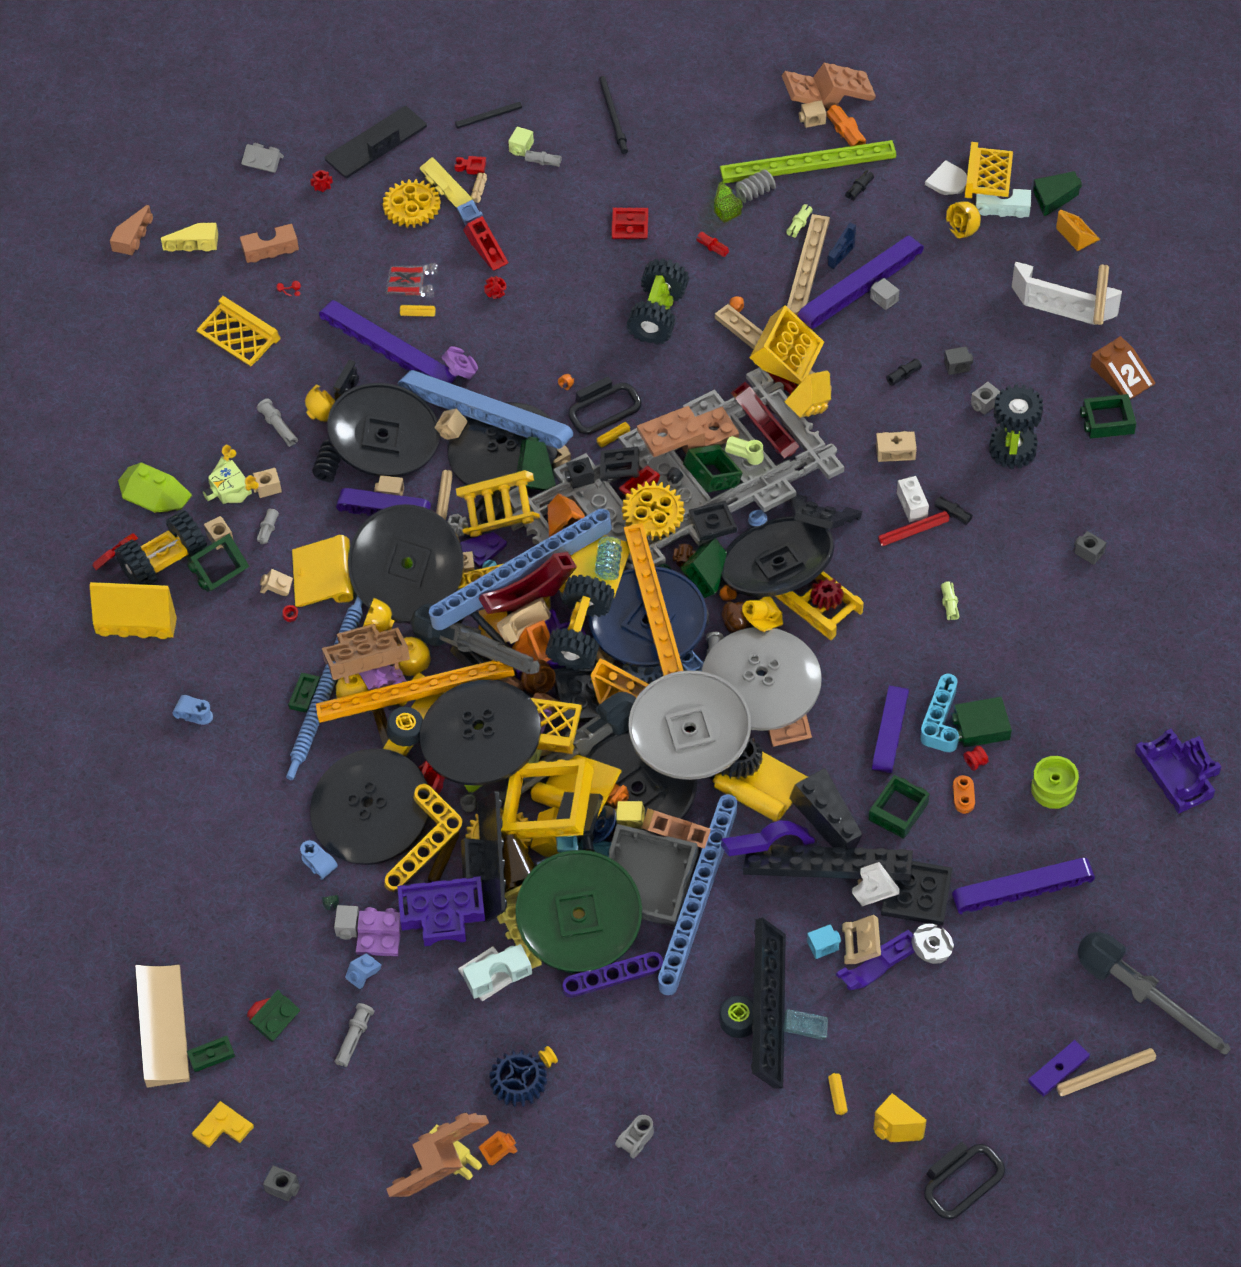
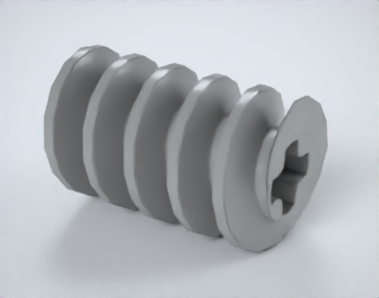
(755, 184)

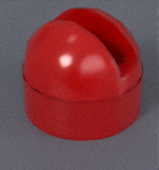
(287, 610)

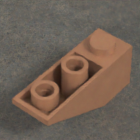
(128, 234)

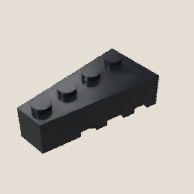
(826, 810)

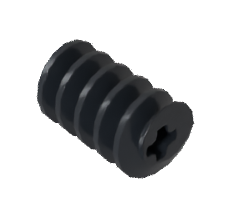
(326, 463)

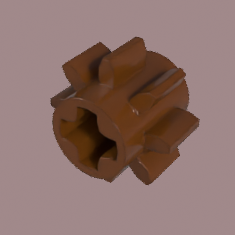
(682, 554)

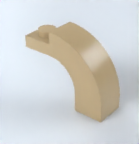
(517, 621)

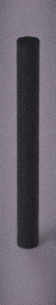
(468, 121)

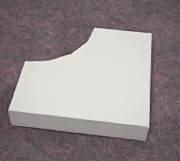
(875, 885)

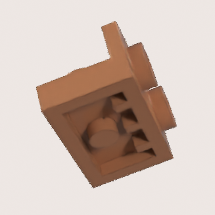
(792, 733)

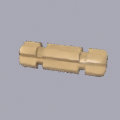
(478, 187)

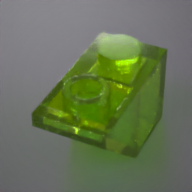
(726, 203)

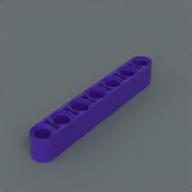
(1023, 884)

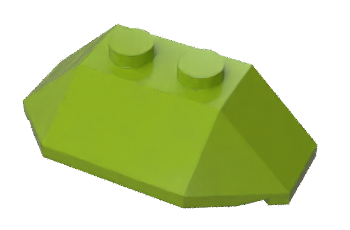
(152, 489)

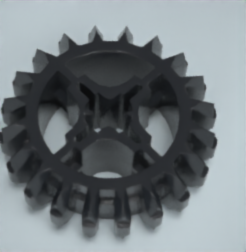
(747, 763)

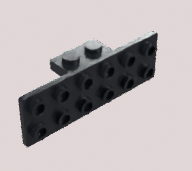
(375, 141)
(484, 856)

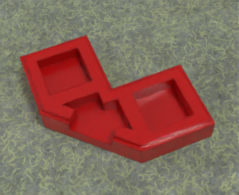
(106, 557)

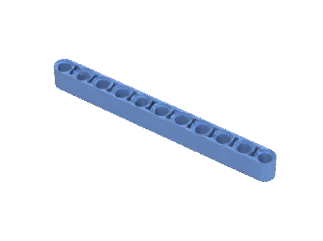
(487, 409)
(567, 540)
(694, 901)

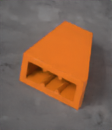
(562, 513)

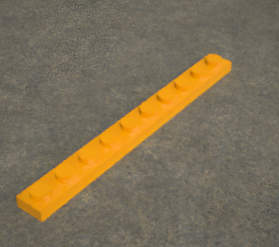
(653, 599)
(410, 690)

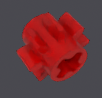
(321, 180)
(495, 287)

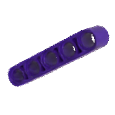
(370, 502)
(890, 729)
(619, 967)

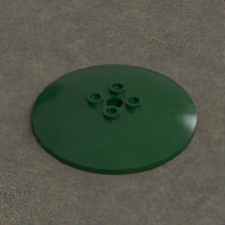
(571, 883)

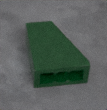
(1056, 191)
(535, 459)
(706, 566)

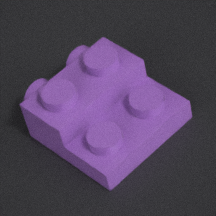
(382, 677)
(378, 932)

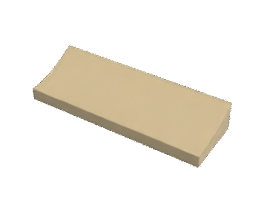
(162, 1025)

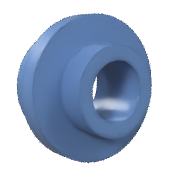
(757, 518)

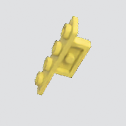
(444, 183)

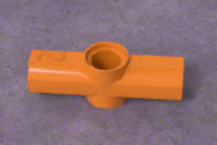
(845, 126)

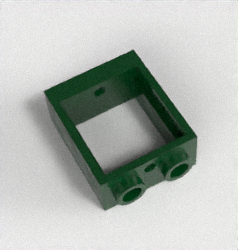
(1123, 427)
(697, 460)
(234, 554)
(890, 822)

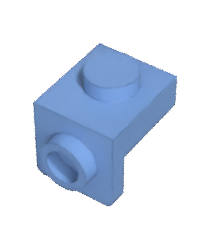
(468, 212)
(361, 969)

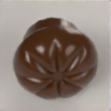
(733, 617)
(541, 681)

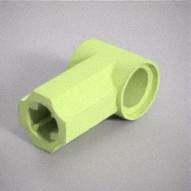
(750, 450)

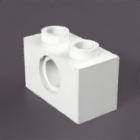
(912, 499)

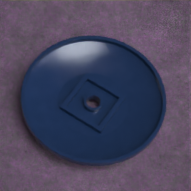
(630, 640)

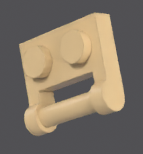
(867, 939)

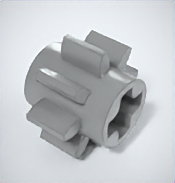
(458, 523)

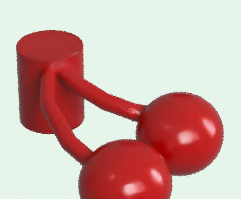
(295, 285)

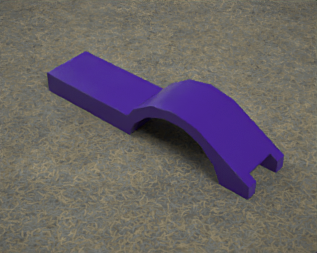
(761, 841)
(871, 969)

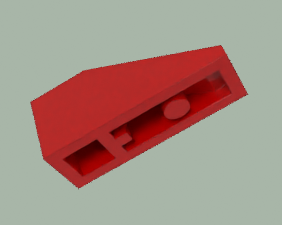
(485, 243)

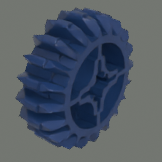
(524, 1093)

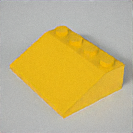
(787, 347)
(132, 610)

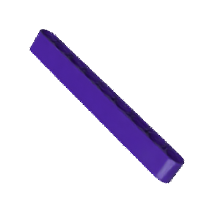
(859, 282)
(383, 342)

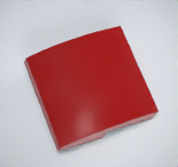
(630, 223)

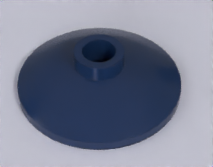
(604, 824)

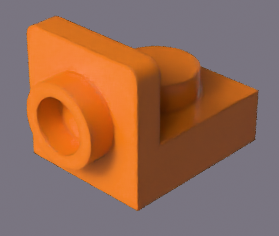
(617, 794)
(497, 1147)

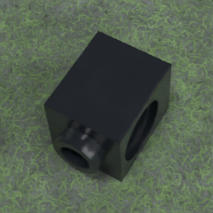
(579, 473)

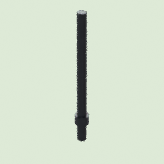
(620, 136)

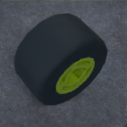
(737, 1025)

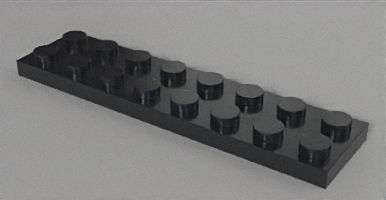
(827, 862)
(768, 1003)

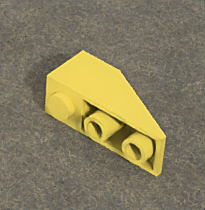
(196, 237)

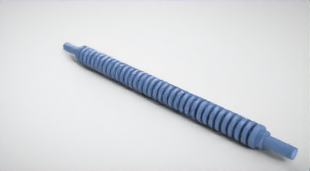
(321, 694)

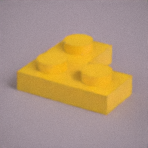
(222, 1120)

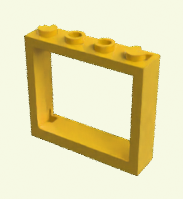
(549, 828)

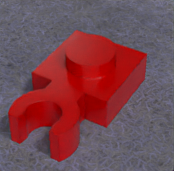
(473, 165)

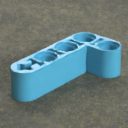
(936, 727)

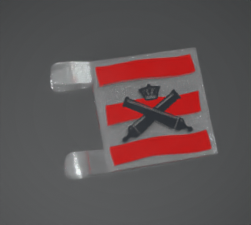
(409, 280)

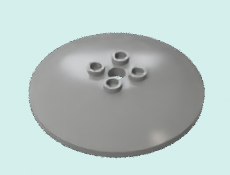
(790, 681)
(687, 700)

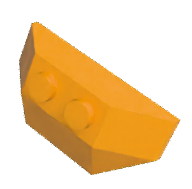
(610, 680)

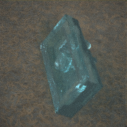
(805, 1024)

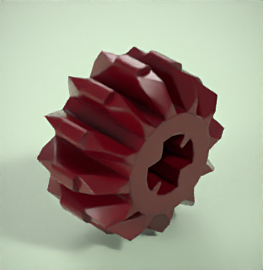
(827, 594)

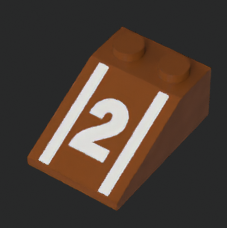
(1122, 368)

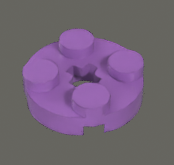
(459, 363)

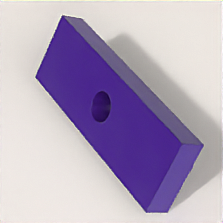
(1068, 1060)

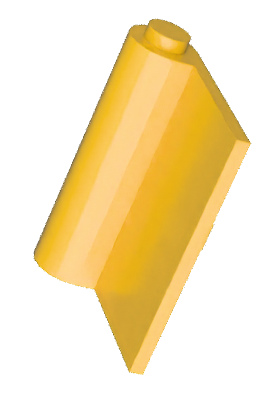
(586, 559)
(322, 571)
(764, 791)
(552, 792)

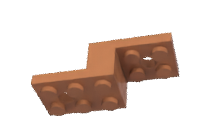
(828, 85)
(687, 430)
(437, 1155)

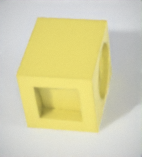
(630, 813)

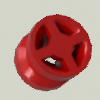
(976, 758)

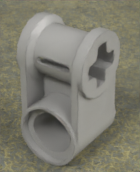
(634, 1139)

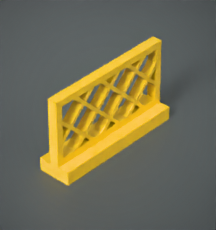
(975, 170)
(244, 318)
(558, 743)

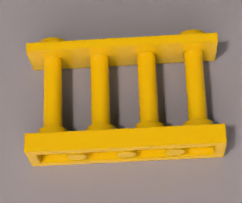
(486, 489)
(814, 615)

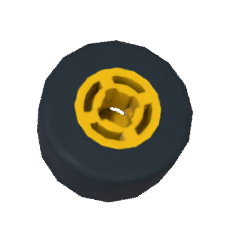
(404, 726)

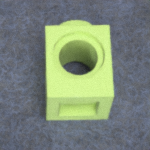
(520, 141)

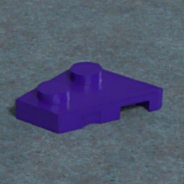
(484, 547)

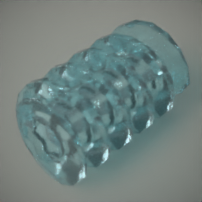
(608, 558)

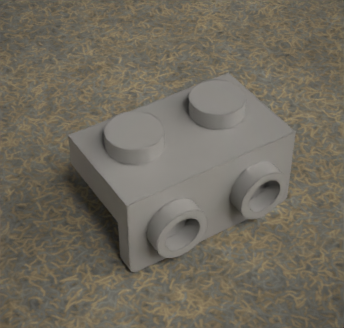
(261, 158)

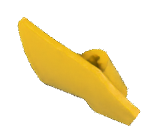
(763, 614)

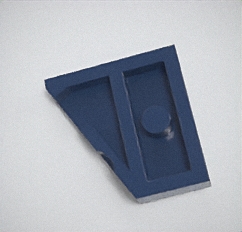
(843, 247)

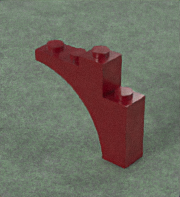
(764, 420)
(540, 583)

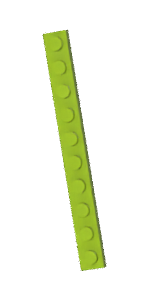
(810, 161)

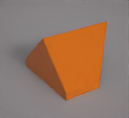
(534, 641)

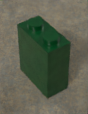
(981, 722)

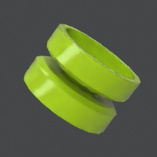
(1054, 782)

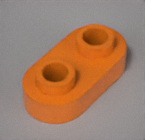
(963, 792)

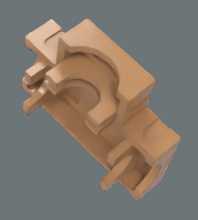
(364, 650)

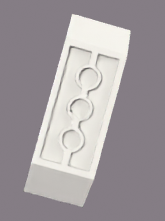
(1060, 299)

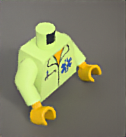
(228, 481)

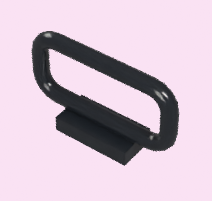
(597, 392)
(471, 658)
(951, 1163)

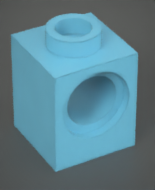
(823, 941)

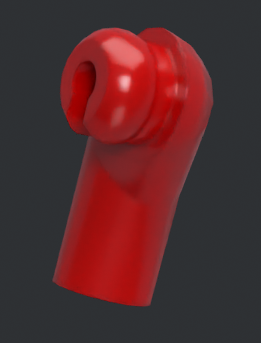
(256, 1007)

